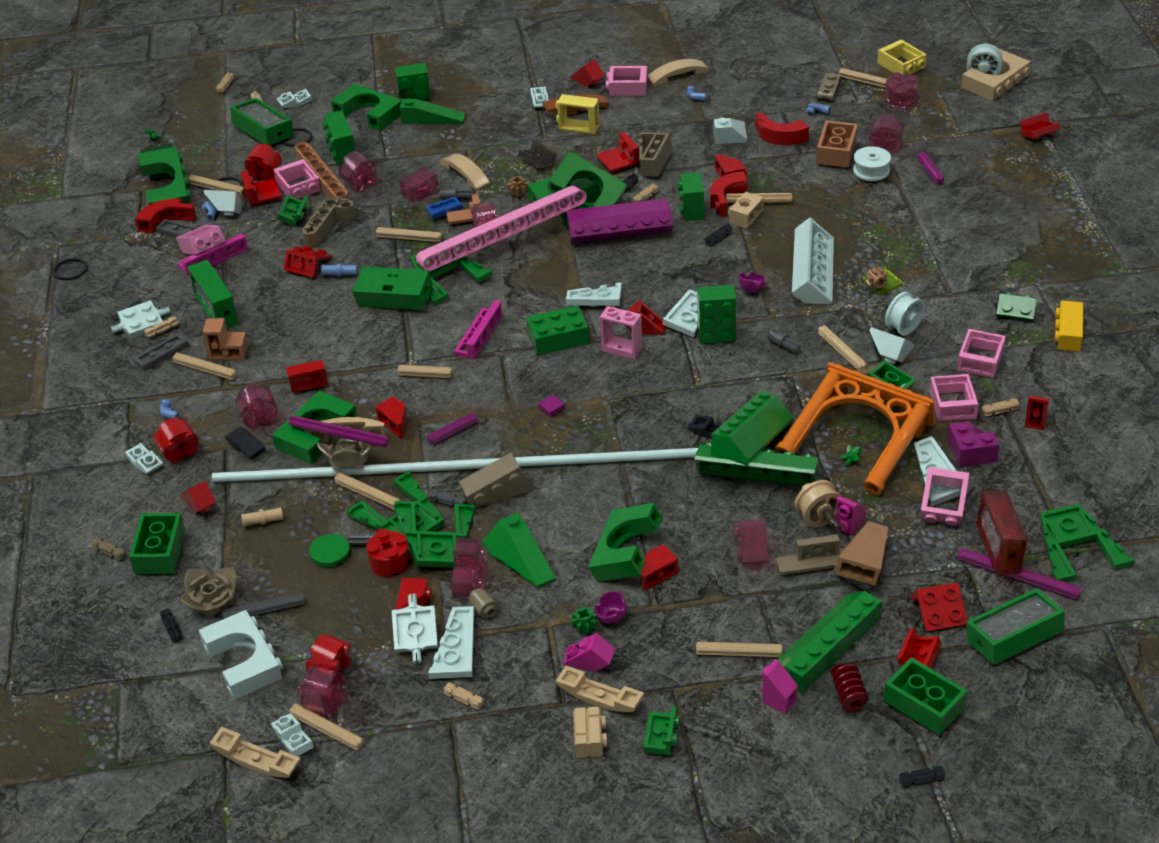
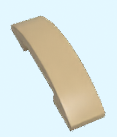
(676, 67)
(468, 169)
(358, 423)
(598, 694)
(252, 756)

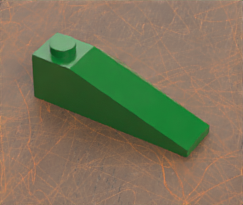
(421, 112)

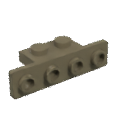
(811, 555)

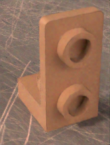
(462, 216)

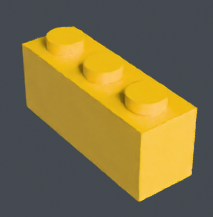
(1069, 325)

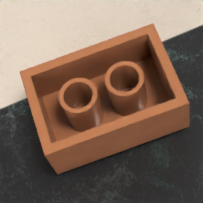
(836, 144)

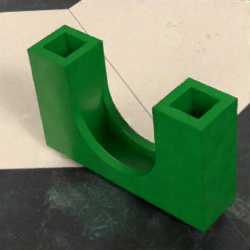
(385, 108)
(165, 161)
(575, 167)
(319, 408)
(623, 523)

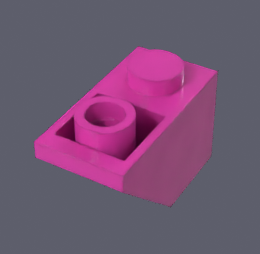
(850, 515)
(589, 654)
(778, 687)

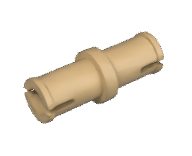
(262, 517)

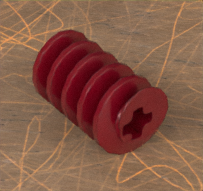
(849, 687)

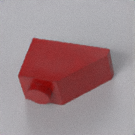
(588, 74)
(727, 165)
(650, 321)
(1036, 412)
(393, 415)
(199, 498)
(659, 566)
(413, 586)

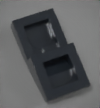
(703, 426)
(246, 442)

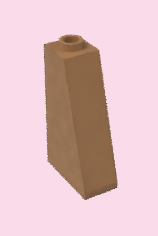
(864, 554)

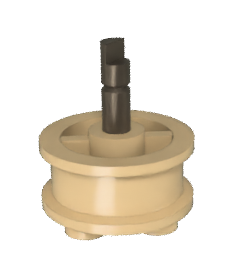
(818, 504)

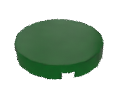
(329, 550)

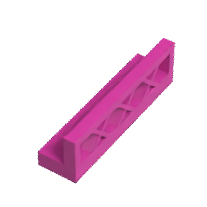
(217, 253)
(479, 335)

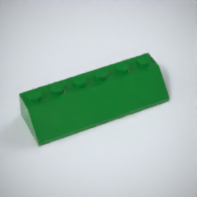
(750, 428)
(766, 466)
(830, 638)

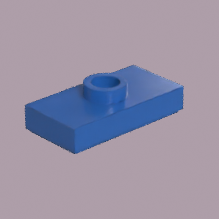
(441, 208)

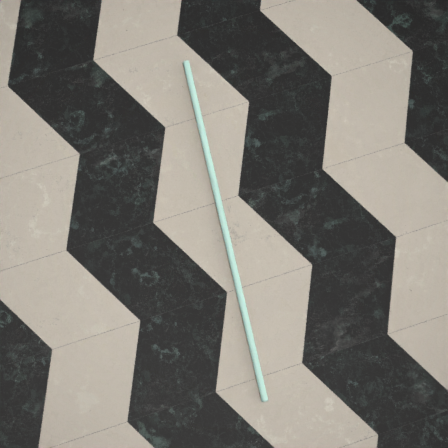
(453, 465)

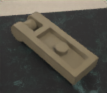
(829, 86)

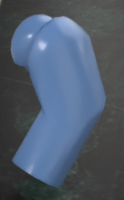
(694, 95)
(812, 107)
(211, 209)
(166, 410)

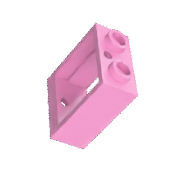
(628, 81)
(299, 169)
(197, 239)
(619, 345)
(980, 364)
(954, 409)
(945, 478)

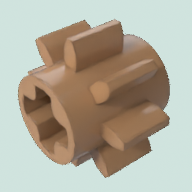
(517, 186)
(876, 277)

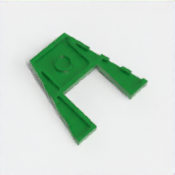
(437, 293)
(425, 513)
(1073, 526)
(431, 547)

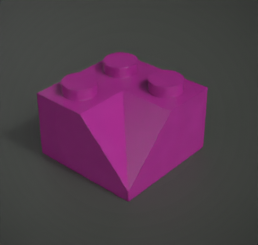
(972, 445)

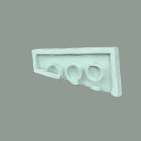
(931, 455)
(456, 646)

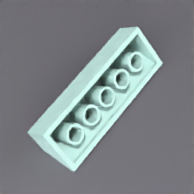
(813, 264)

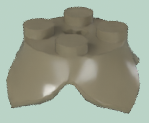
(346, 453)
(207, 592)

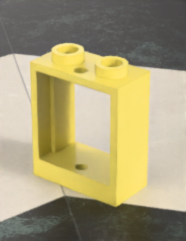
(888, 58)
(574, 124)

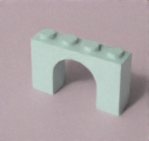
(242, 631)

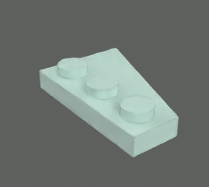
(599, 297)
(684, 314)

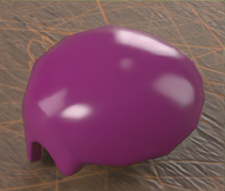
(752, 283)
(611, 607)

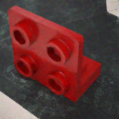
(623, 156)
(260, 191)
(304, 260)
(307, 376)
(941, 606)

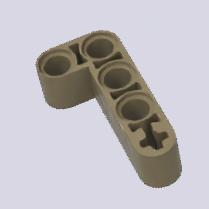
(324, 218)

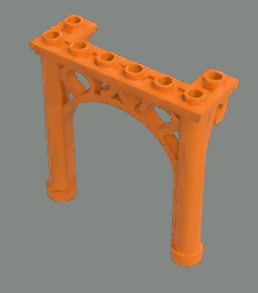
(831, 393)

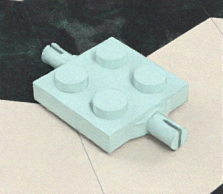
(138, 318)
(414, 629)

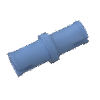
(339, 270)

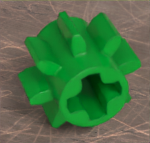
(584, 620)

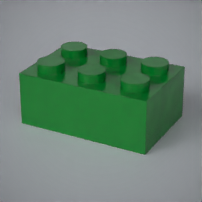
(338, 136)
(716, 314)
(557, 330)
(157, 543)
(925, 695)

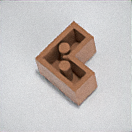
(223, 344)

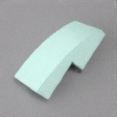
(538, 96)
(288, 100)
(143, 459)
(291, 735)

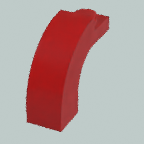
(781, 134)
(728, 184)
(169, 209)

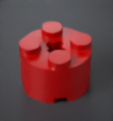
(262, 162)
(176, 440)
(388, 553)
(330, 653)

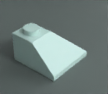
(729, 131)
(226, 201)
(891, 346)

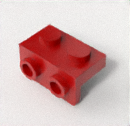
(1037, 126)
(920, 648)

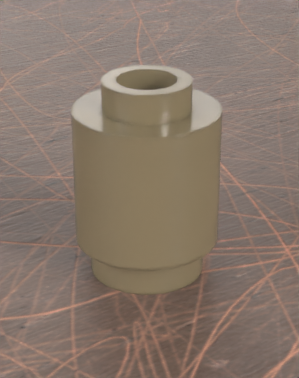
(483, 603)

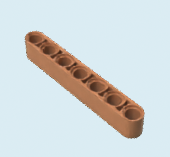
(328, 181)

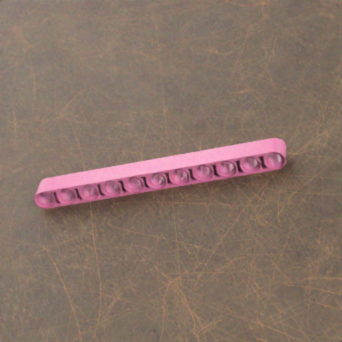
(495, 233)

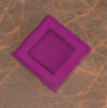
(551, 405)

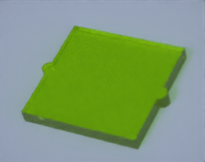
(892, 283)

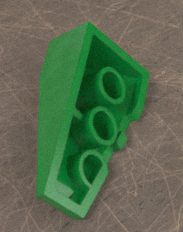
(517, 548)

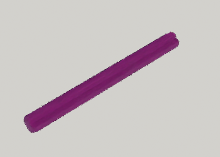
(339, 431)
(1026, 575)

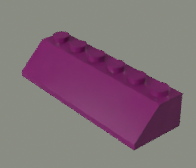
(619, 220)

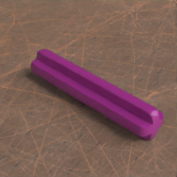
(930, 168)
(452, 428)

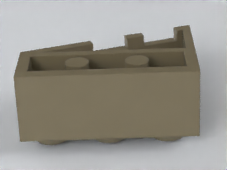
(654, 152)
(496, 482)

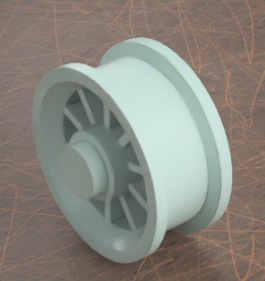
(985, 59)
(872, 163)
(905, 313)

